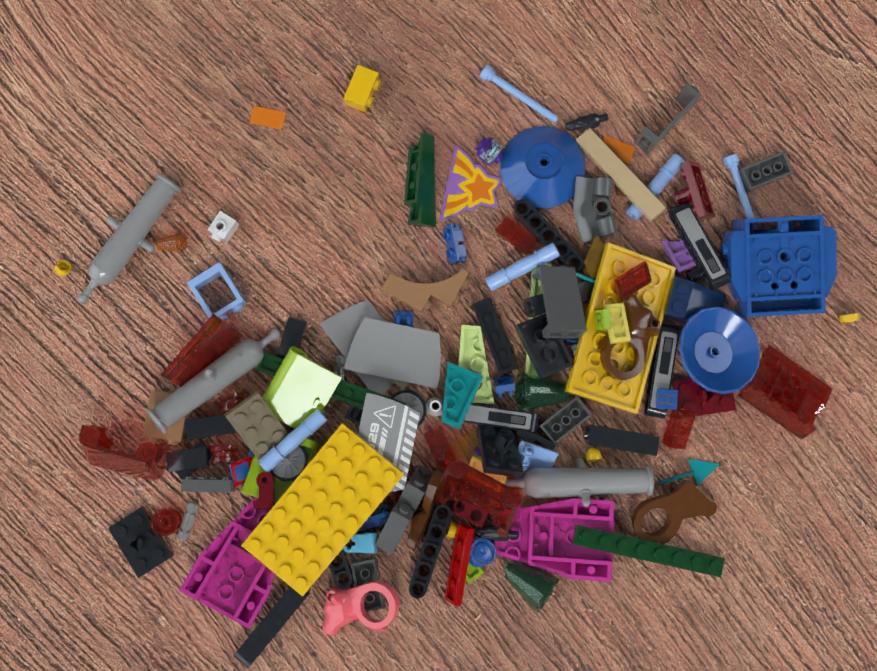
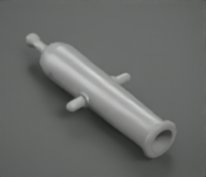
(129, 235)
(210, 381)
(584, 481)

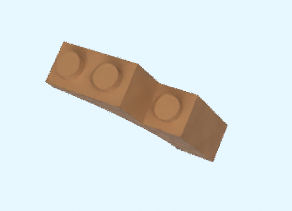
(418, 294)

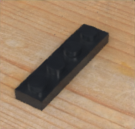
(494, 336)

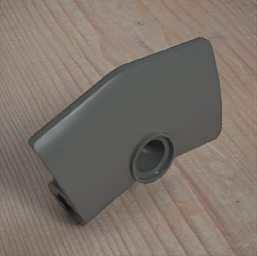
(588, 219)

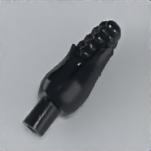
(589, 121)
(490, 532)

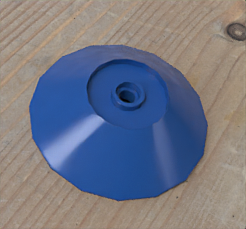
(540, 184)
(734, 348)

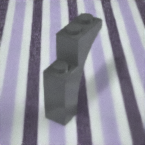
(404, 509)

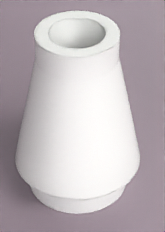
(430, 410)

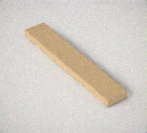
(620, 175)

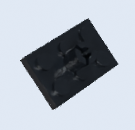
(546, 354)
(499, 451)
(139, 542)

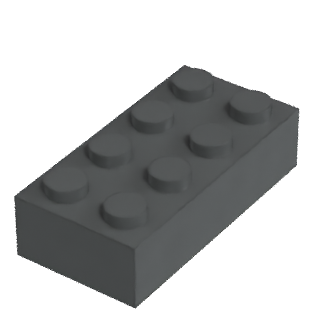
(765, 171)
(565, 420)
(203, 484)
(367, 571)

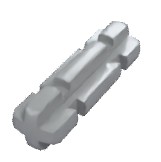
(339, 368)
(187, 521)

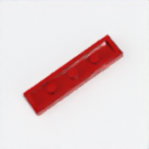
(459, 564)

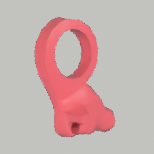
(348, 605)

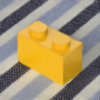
(362, 88)

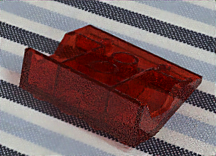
(203, 349)
(786, 393)

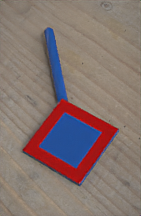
(240, 469)

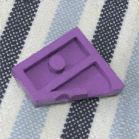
(678, 255)

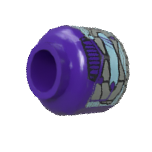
(489, 151)

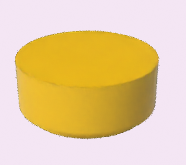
(849, 317)

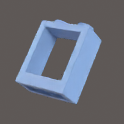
(207, 277)

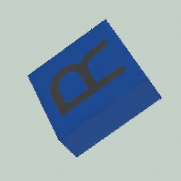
(666, 399)

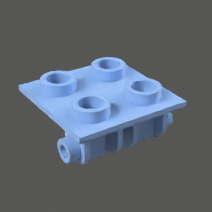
(535, 456)

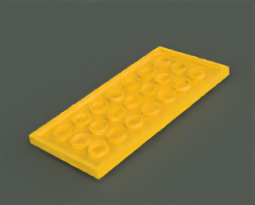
(587, 374)
(322, 509)

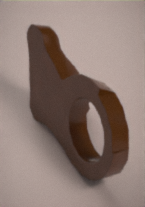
(641, 327)
(682, 503)
(421, 519)

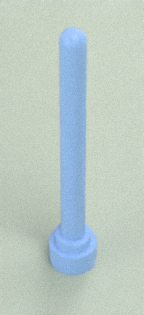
(489, 74)
(732, 163)

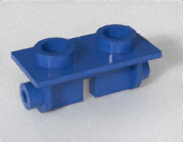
(452, 235)
(376, 519)

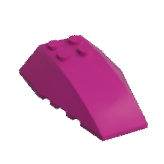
(548, 534)
(230, 576)

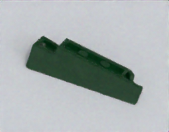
(421, 183)

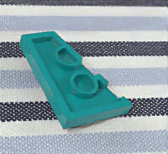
(459, 394)

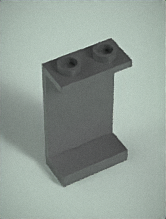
(648, 140)
(561, 302)

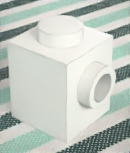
(222, 227)

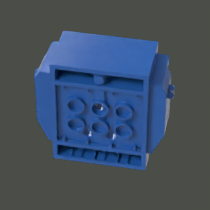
(755, 264)

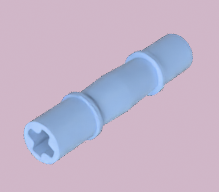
(659, 182)
(522, 266)
(292, 440)

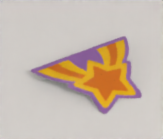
(467, 186)

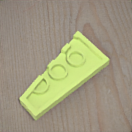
(473, 358)

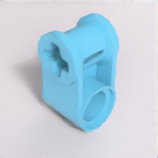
(364, 543)

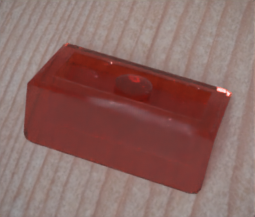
(632, 281)
(678, 428)

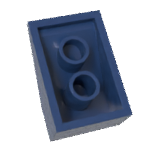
(688, 298)

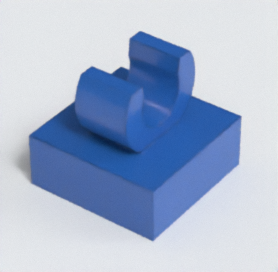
(404, 318)
(504, 384)

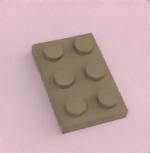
(256, 425)

